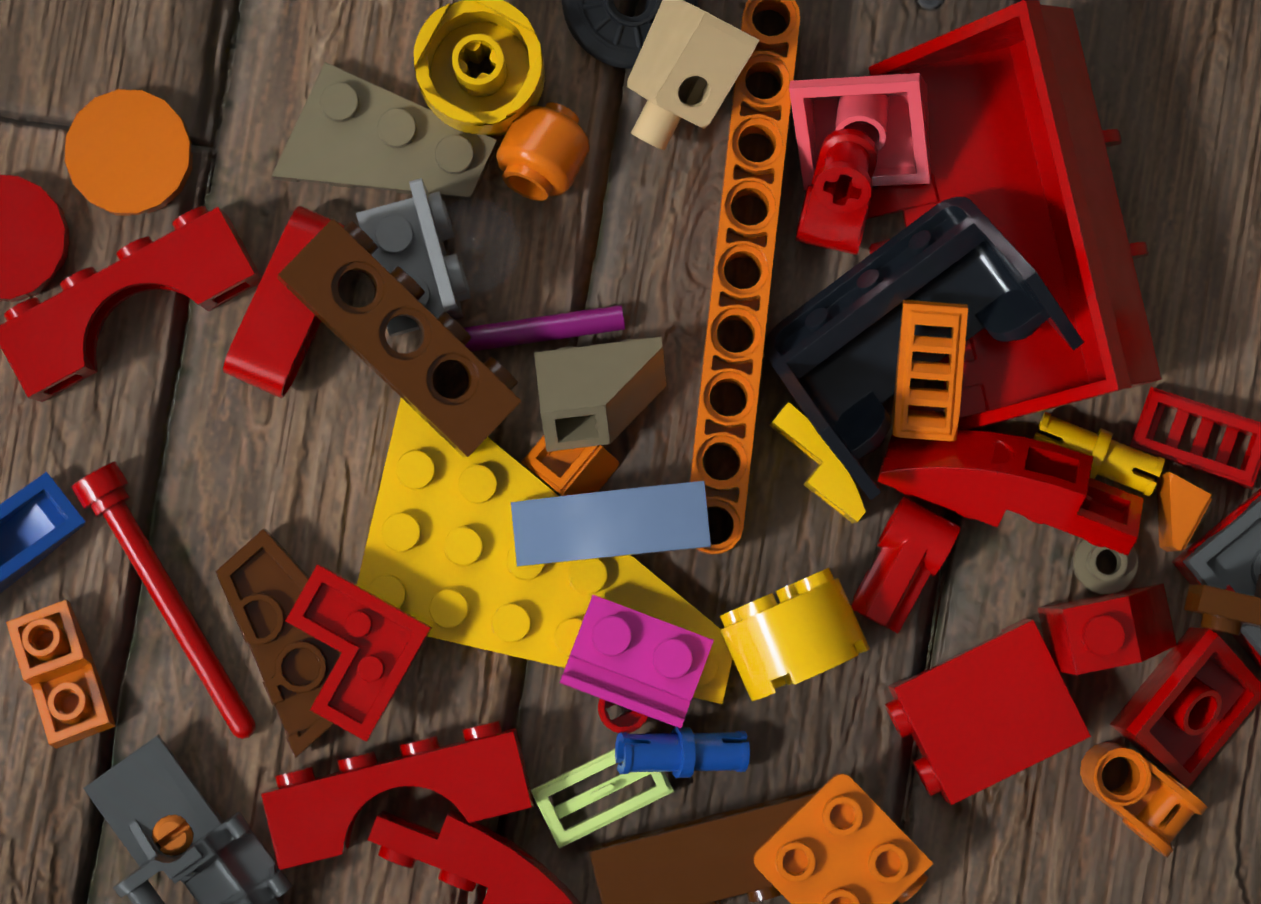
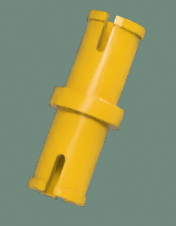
(1110, 457)

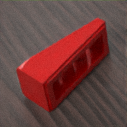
(1151, 416)

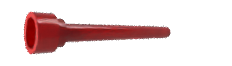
(106, 496)

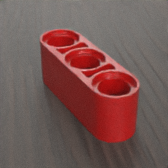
(277, 324)

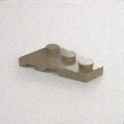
(378, 140)

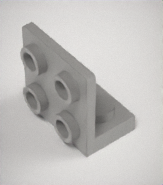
(412, 237)

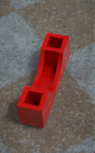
(56, 340)
(316, 815)

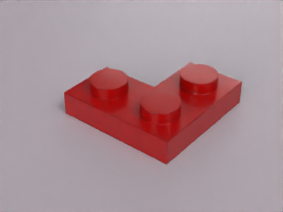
(374, 644)

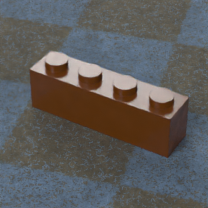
(694, 858)

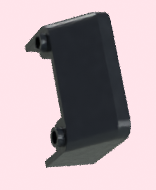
(845, 340)

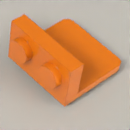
(842, 851)

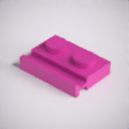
(636, 661)

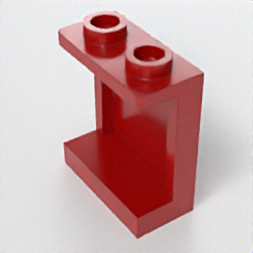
(986, 713)

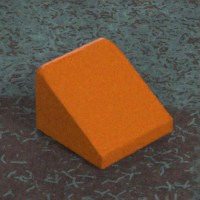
(572, 469)
(1179, 510)

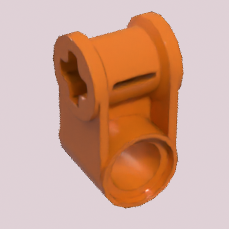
(1149, 799)

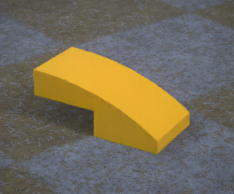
(830, 478)

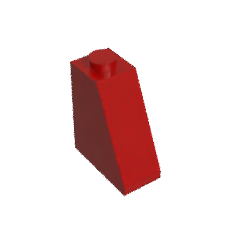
(1108, 629)

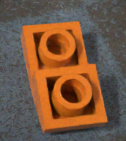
(61, 674)

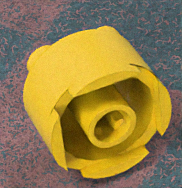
(469, 33)
(795, 638)

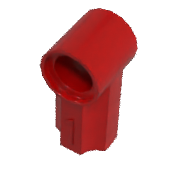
(909, 552)

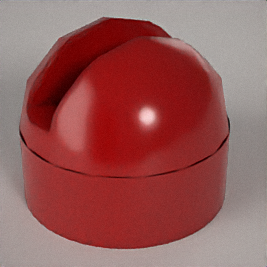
(626, 722)

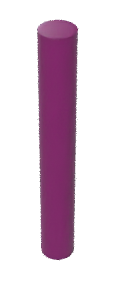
(545, 328)

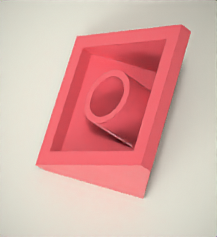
(884, 107)

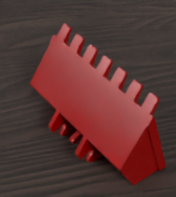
(1027, 147)

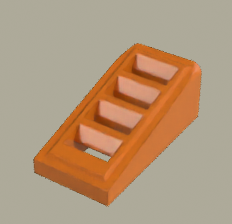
(929, 424)

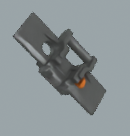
(176, 831)

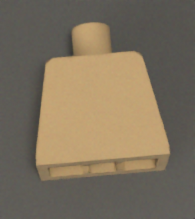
(685, 69)

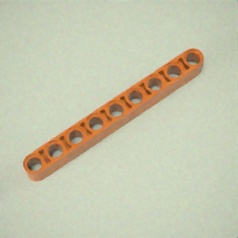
(753, 242)

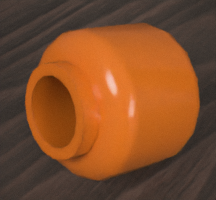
(543, 151)

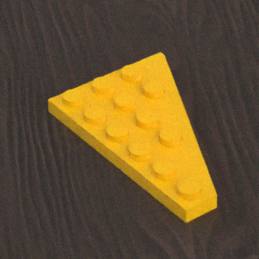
(449, 559)

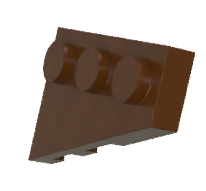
(261, 590)

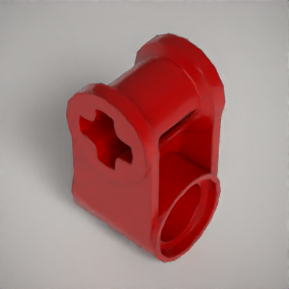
(839, 193)

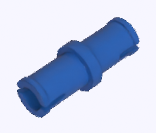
(682, 752)

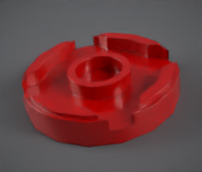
(31, 238)

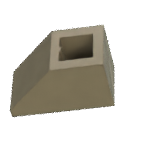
(596, 390)

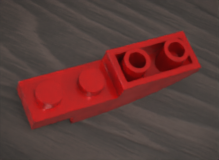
(1001, 472)
(469, 857)

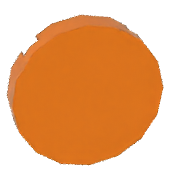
(128, 152)

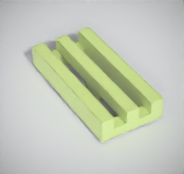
(553, 814)

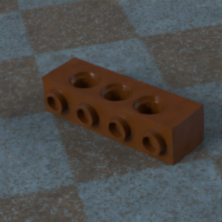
(314, 281)

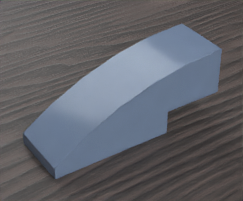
(611, 523)

